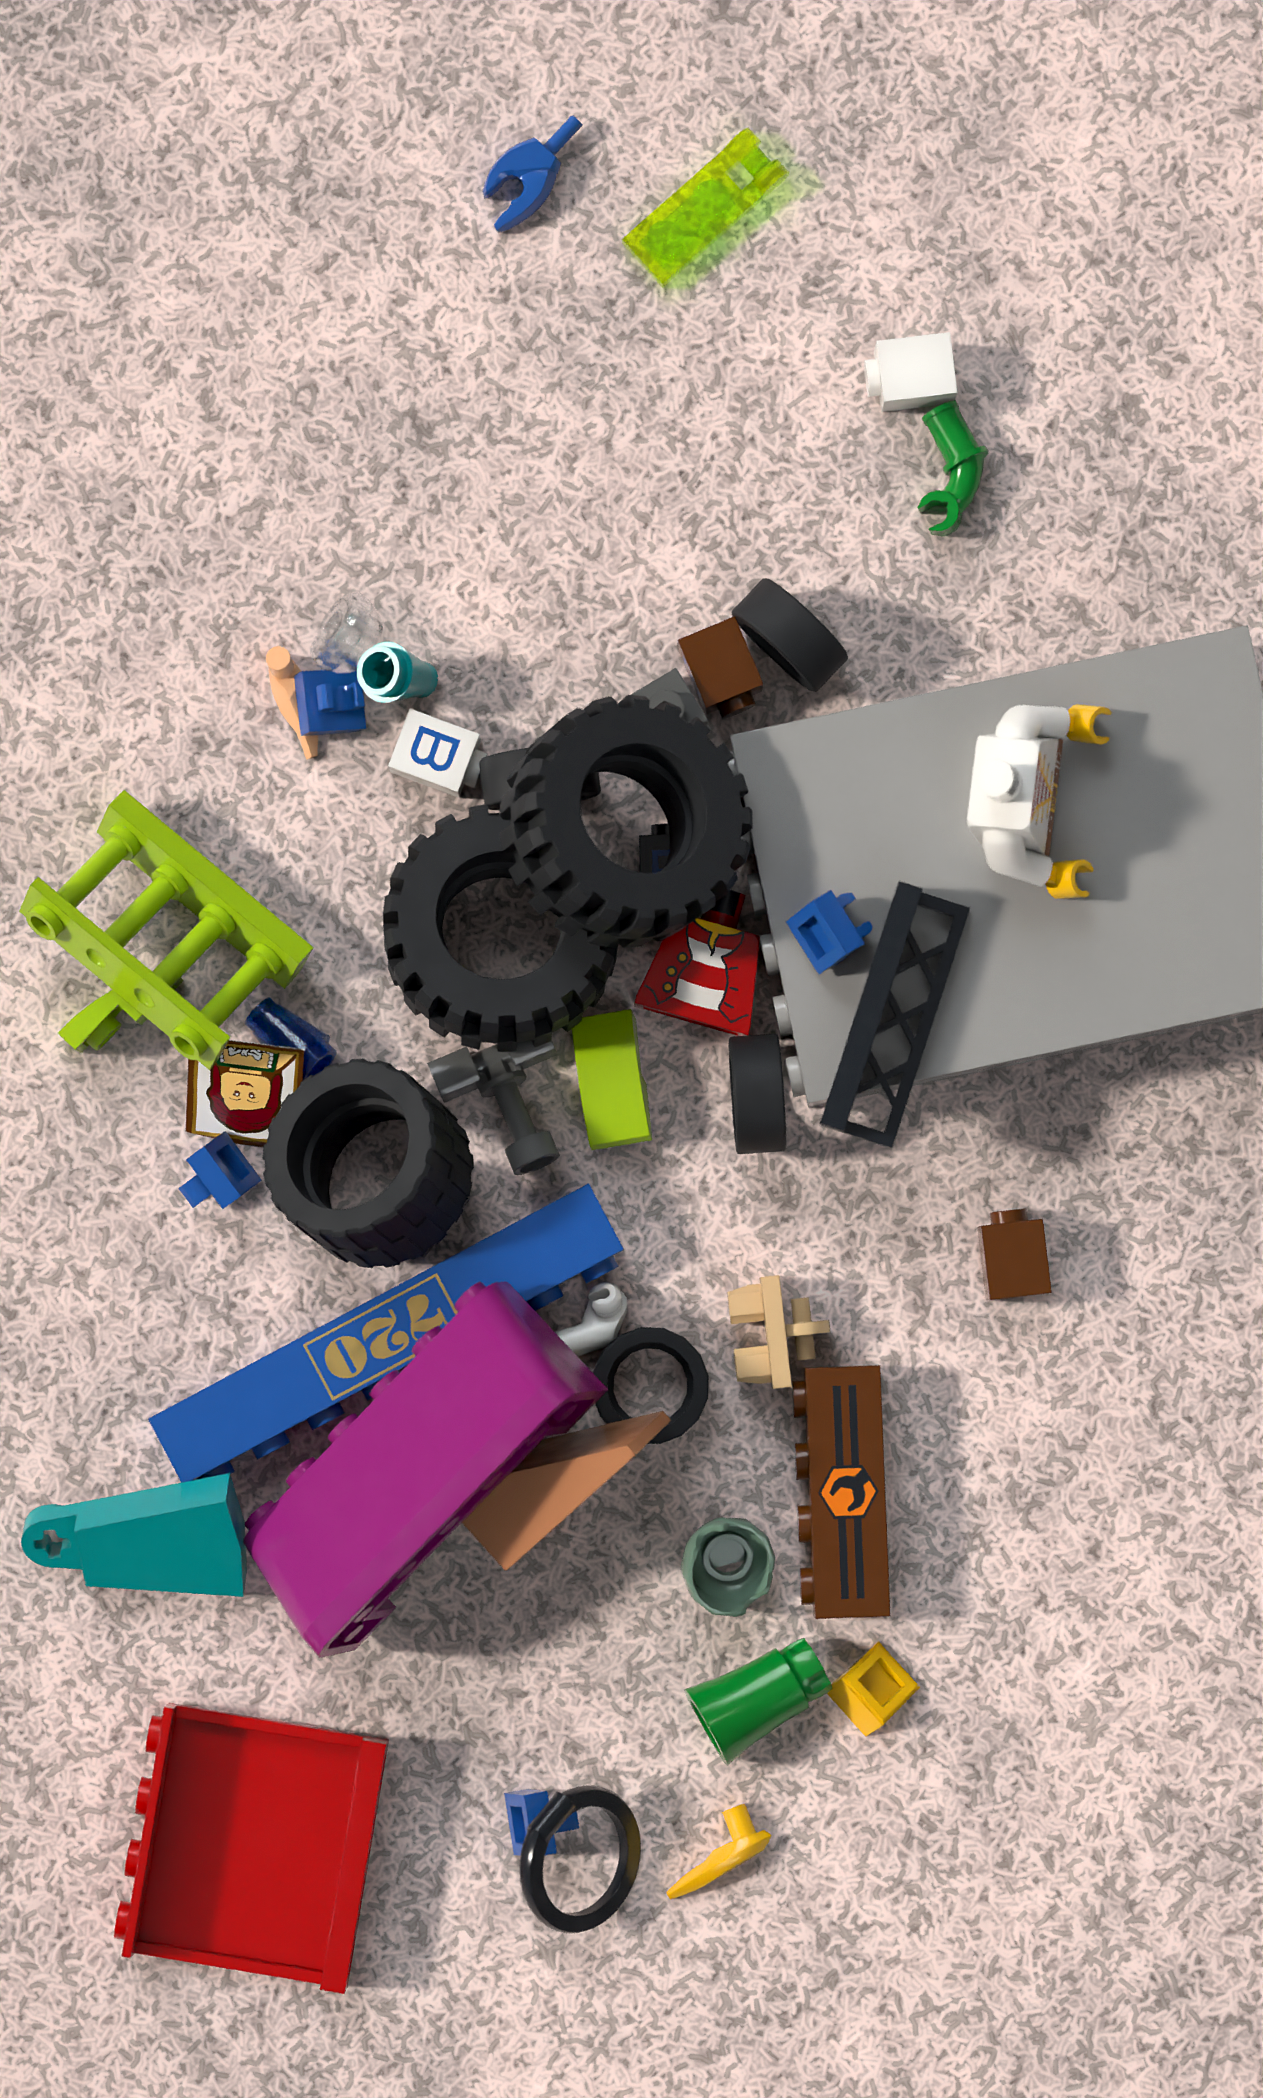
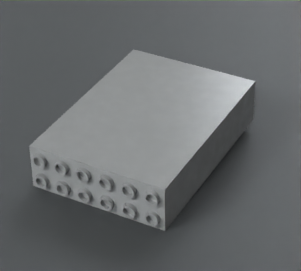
(1157, 811)

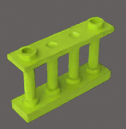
(180, 875)

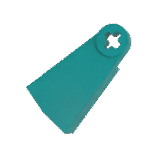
(148, 1539)

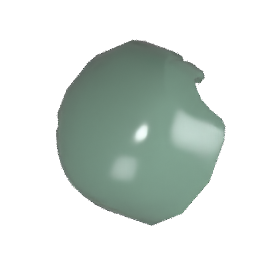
(724, 1543)

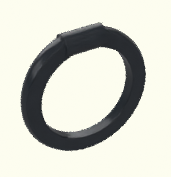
(536, 1843)

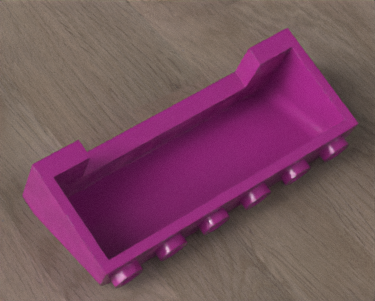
(415, 1464)

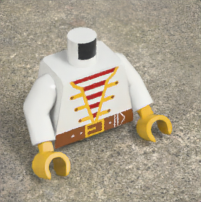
(1017, 793)

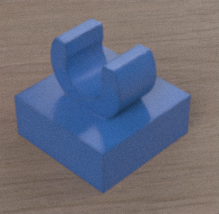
(329, 702)
(827, 931)
(220, 1173)
(521, 1810)

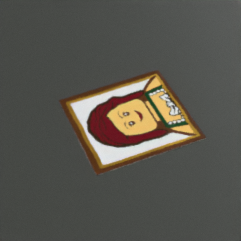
(241, 1091)

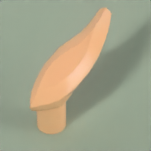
(281, 676)

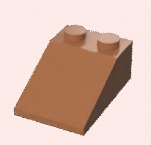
(554, 1483)

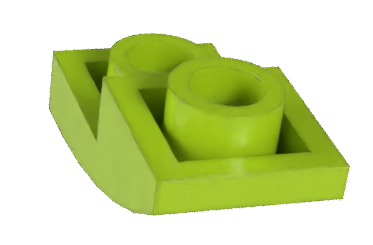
(98, 1023)
(611, 1080)

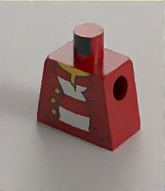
(706, 971)

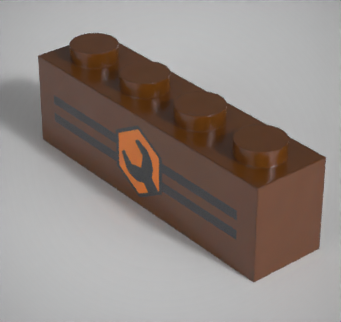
(844, 1490)

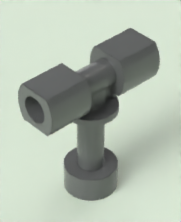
(498, 1076)

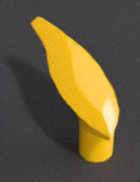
(727, 1857)

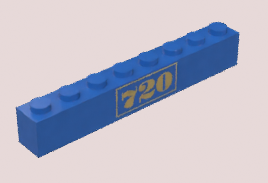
(378, 1337)

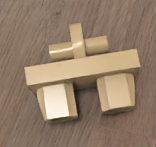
(765, 1304)

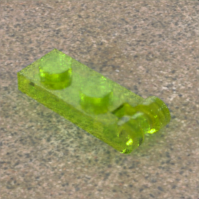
(703, 209)

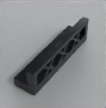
(871, 1007)

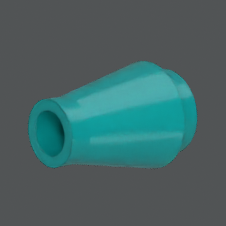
(394, 674)

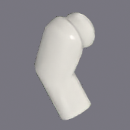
(600, 1321)

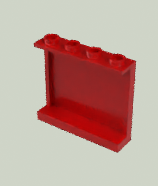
(252, 1845)

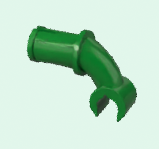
(963, 465)

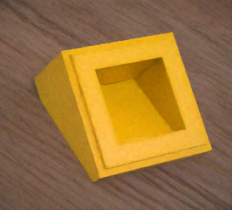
(873, 1689)

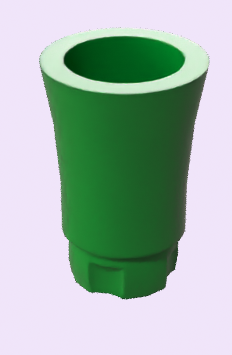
(758, 1697)

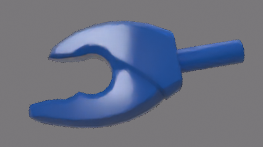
(534, 167)

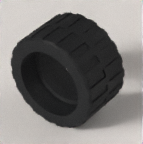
(319, 1124)

